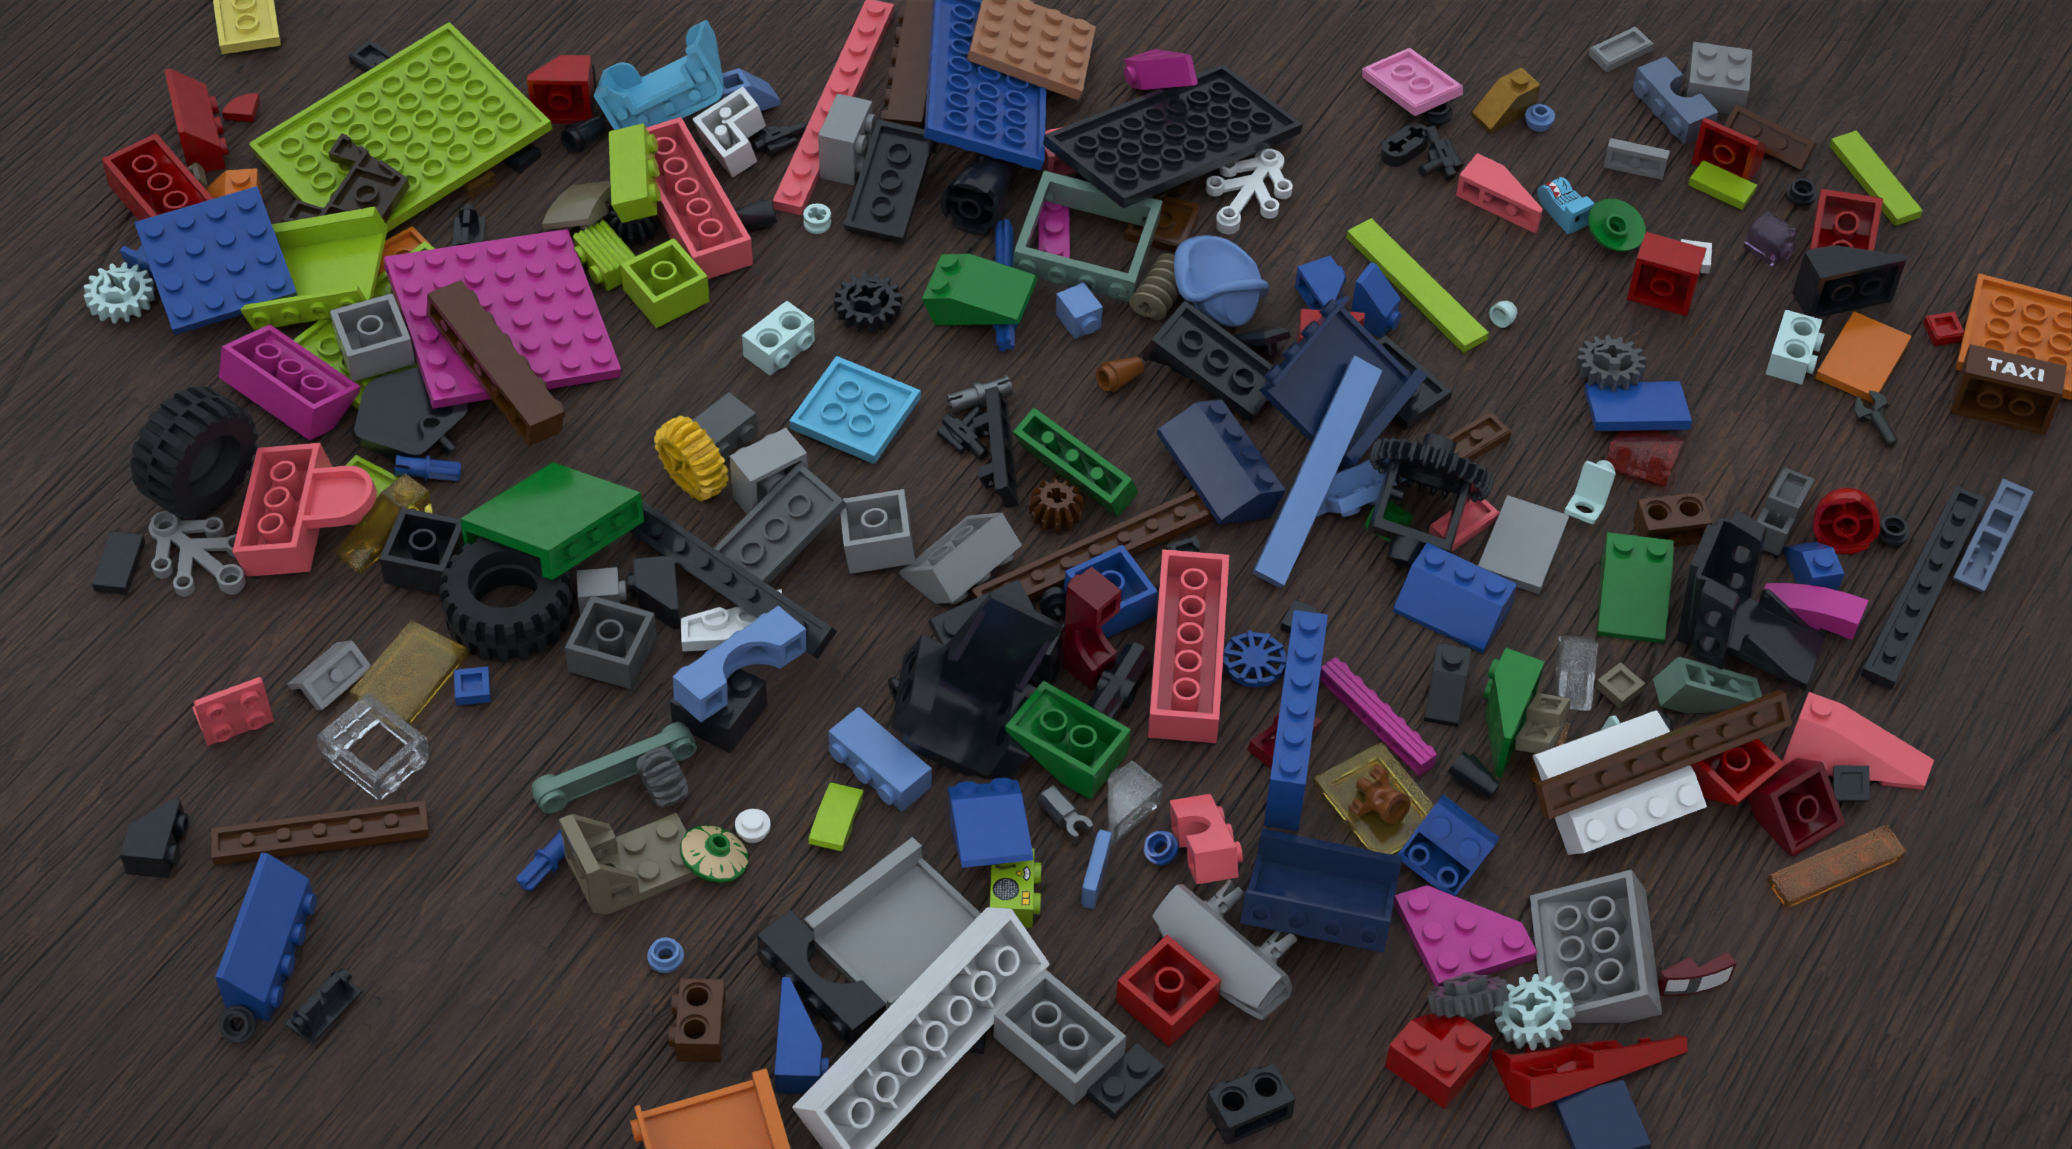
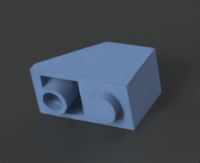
(756, 87)

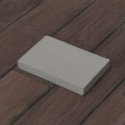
(1524, 543)

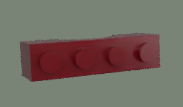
(1089, 605)

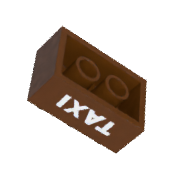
(2008, 389)

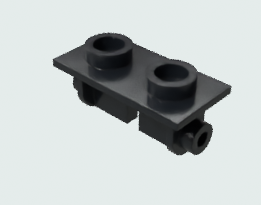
(468, 226)
(324, 1006)

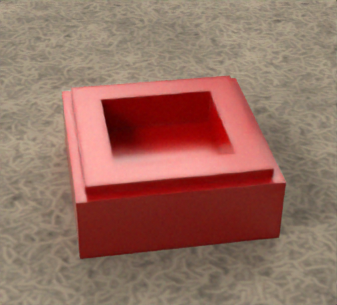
(1944, 328)

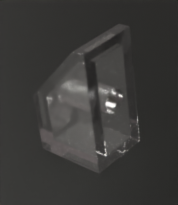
(1576, 670)
(1130, 798)

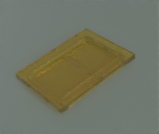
(1340, 789)

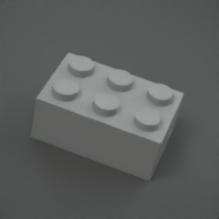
(1059, 1036)

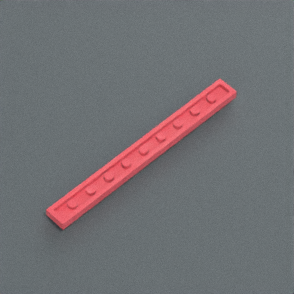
(845, 80)

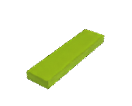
(1875, 177)

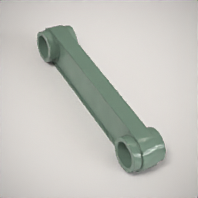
(554, 792)

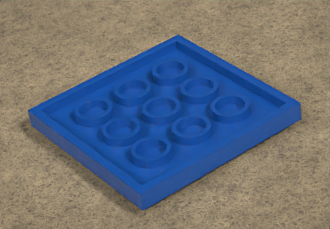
(214, 259)

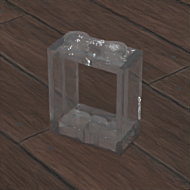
(355, 724)

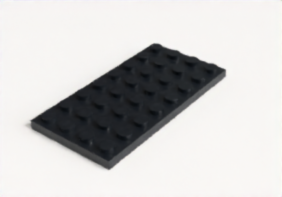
(1172, 136)

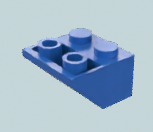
(1448, 846)

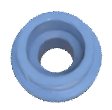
(1539, 117)
(663, 947)

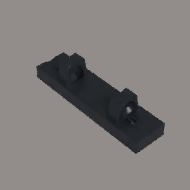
(997, 427)

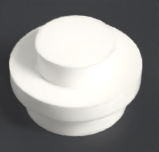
(752, 825)

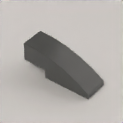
(1784, 508)

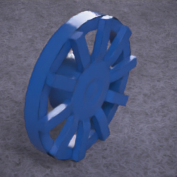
(1254, 659)

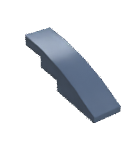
(1993, 535)

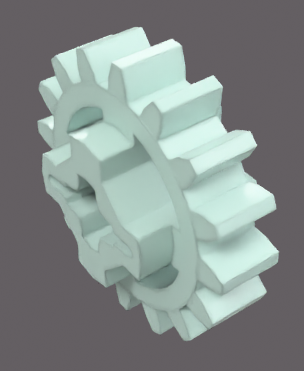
(119, 292)
(1535, 1012)

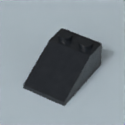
(1846, 279)

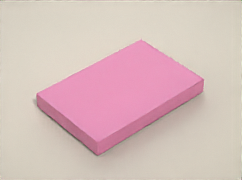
(1412, 81)

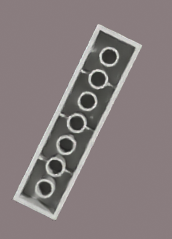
(922, 1034)

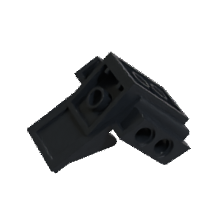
(1724, 619)
(965, 692)

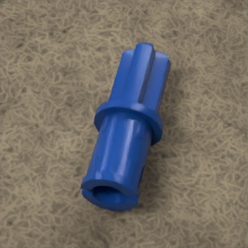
(428, 468)
(543, 863)

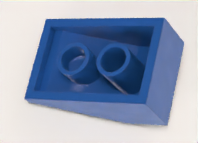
(989, 823)

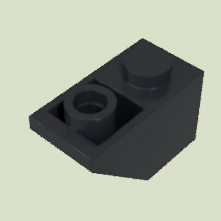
(154, 840)

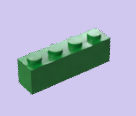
(1076, 462)

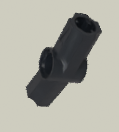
(1120, 684)

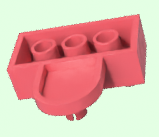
(287, 503)

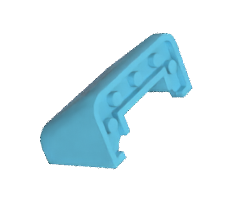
(667, 92)

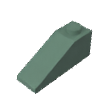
(1703, 688)

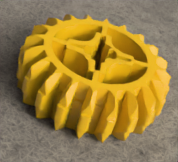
(691, 458)

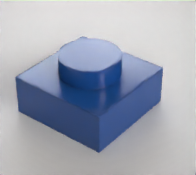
(472, 686)

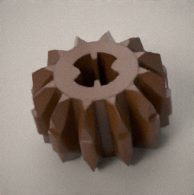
(1056, 505)

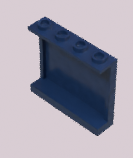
(1315, 366)
(1322, 890)

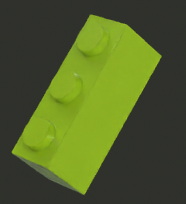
(633, 172)

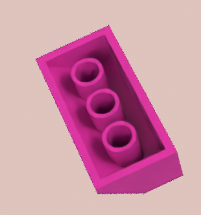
(287, 381)

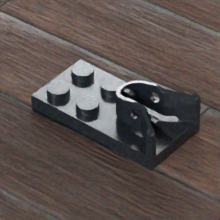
(889, 181)
(1212, 358)

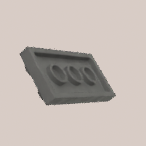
(781, 524)

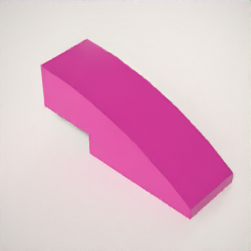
(1822, 607)

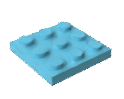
(855, 409)

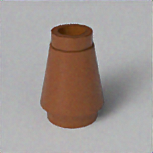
(1117, 373)

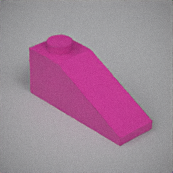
(1160, 70)

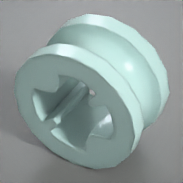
(810, 216)

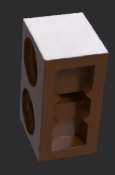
(1673, 518)
(702, 1020)

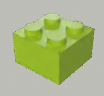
(665, 283)

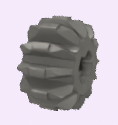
(662, 777)

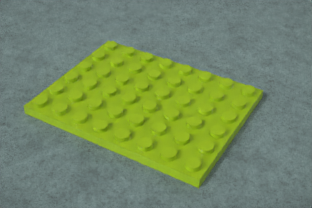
(426, 112)

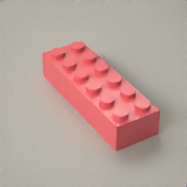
(695, 205)
(1189, 646)

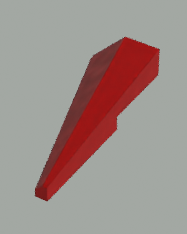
(1559, 1071)

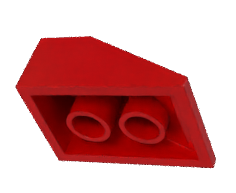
(1846, 220)

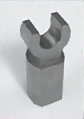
(1064, 813)

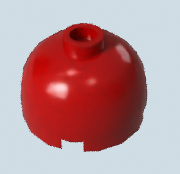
(1846, 520)

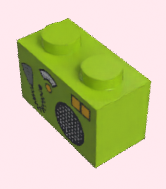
(1014, 889)

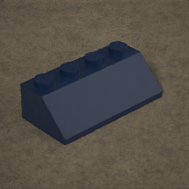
(1222, 463)

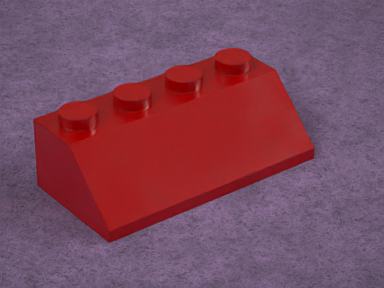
(152, 179)

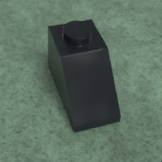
(656, 588)
(1447, 684)

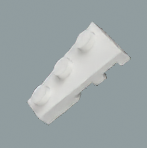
(712, 627)

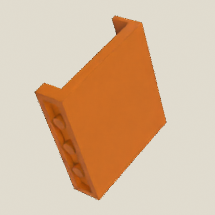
(721, 1119)

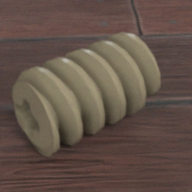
(1157, 290)

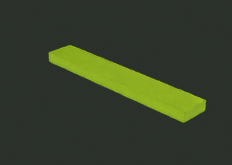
(1417, 285)

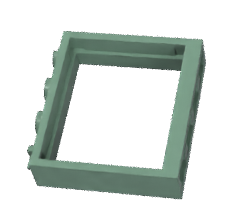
(1071, 272)

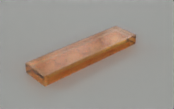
(1836, 866)

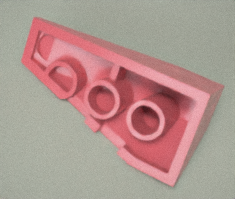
(1842, 737)

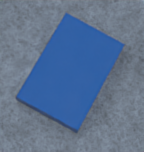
(1640, 407)

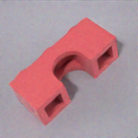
(1208, 840)

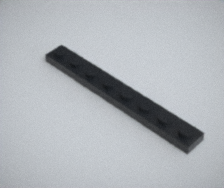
(726, 576)
(1923, 587)

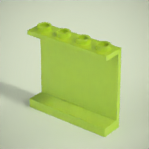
(330, 263)

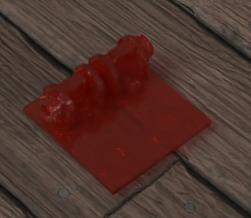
(1644, 455)

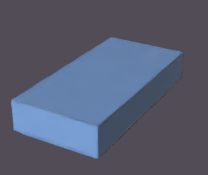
(1096, 869)

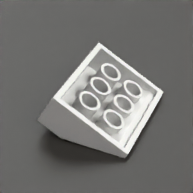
(1628, 810)

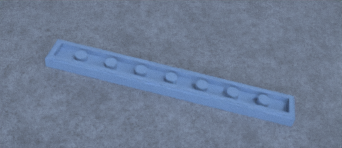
(1317, 472)

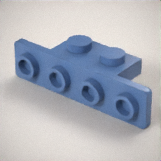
(1353, 489)

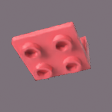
(233, 711)

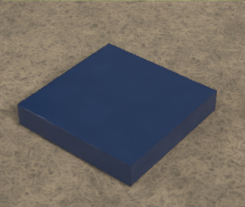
(1602, 1118)

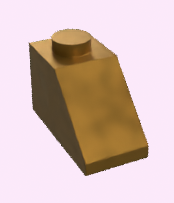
(1507, 100)

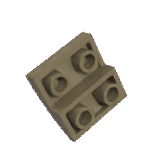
(579, 206)

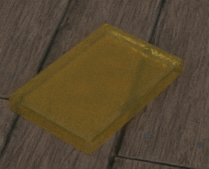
(411, 670)

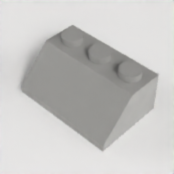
(962, 558)

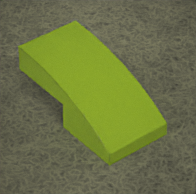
(836, 816)

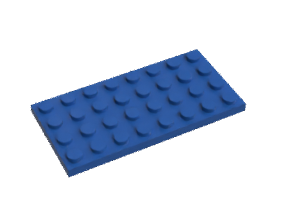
(977, 104)

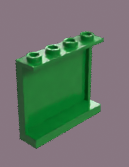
(556, 517)

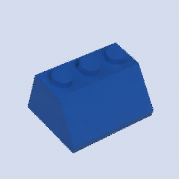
(1455, 598)

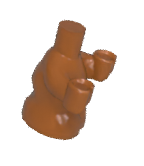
(1380, 797)

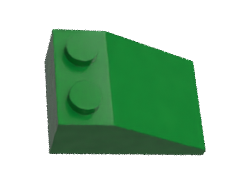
(977, 291)
(1634, 587)
(1509, 693)
(1070, 738)

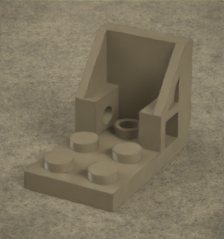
(625, 867)

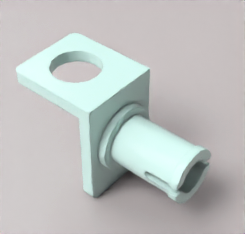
(1592, 490)

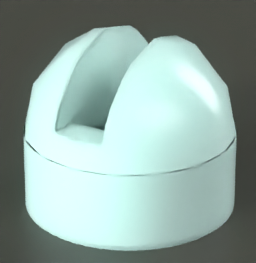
(1503, 313)

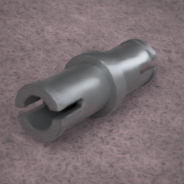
(976, 394)

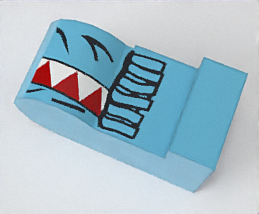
(1565, 204)

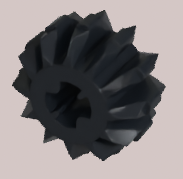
(633, 231)

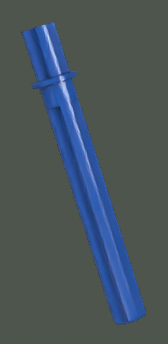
(1004, 255)

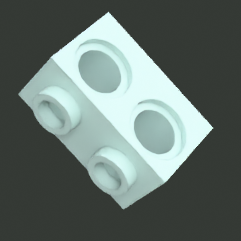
(778, 338)
(1794, 347)

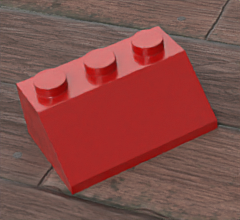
(196, 122)

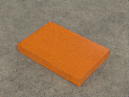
(1863, 356)

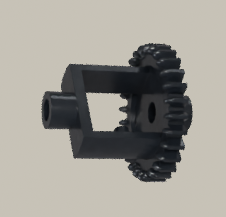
(1430, 466)

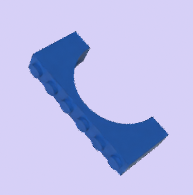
(1296, 720)

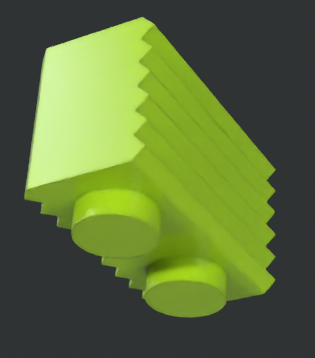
(602, 254)

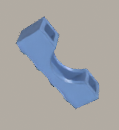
(769, 640)

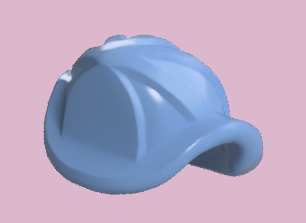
(1219, 279)

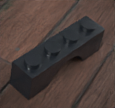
(846, 1007)

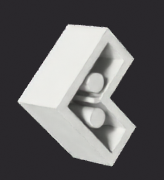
(727, 127)

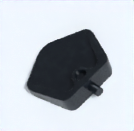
(399, 417)

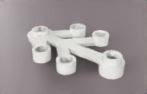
(1265, 163)

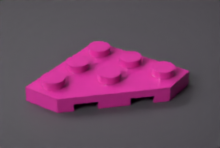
(1460, 935)

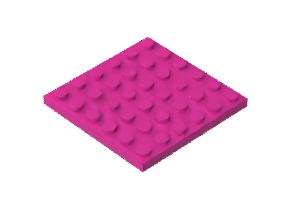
(535, 296)

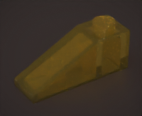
(372, 532)

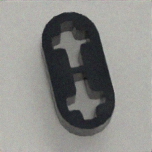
(1402, 142)

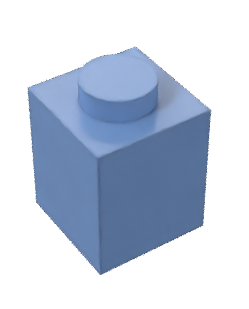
(1079, 310)

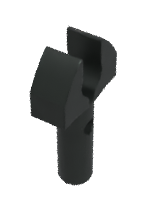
(1877, 417)

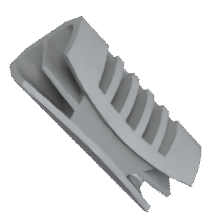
(1246, 971)

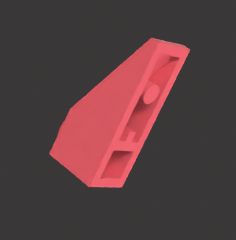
(1498, 191)

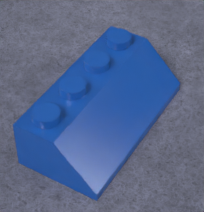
(265, 938)

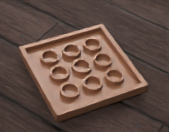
(1033, 44)

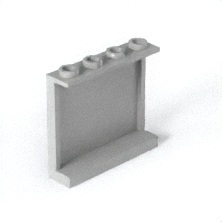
(891, 922)

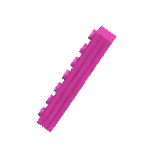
(1378, 716)

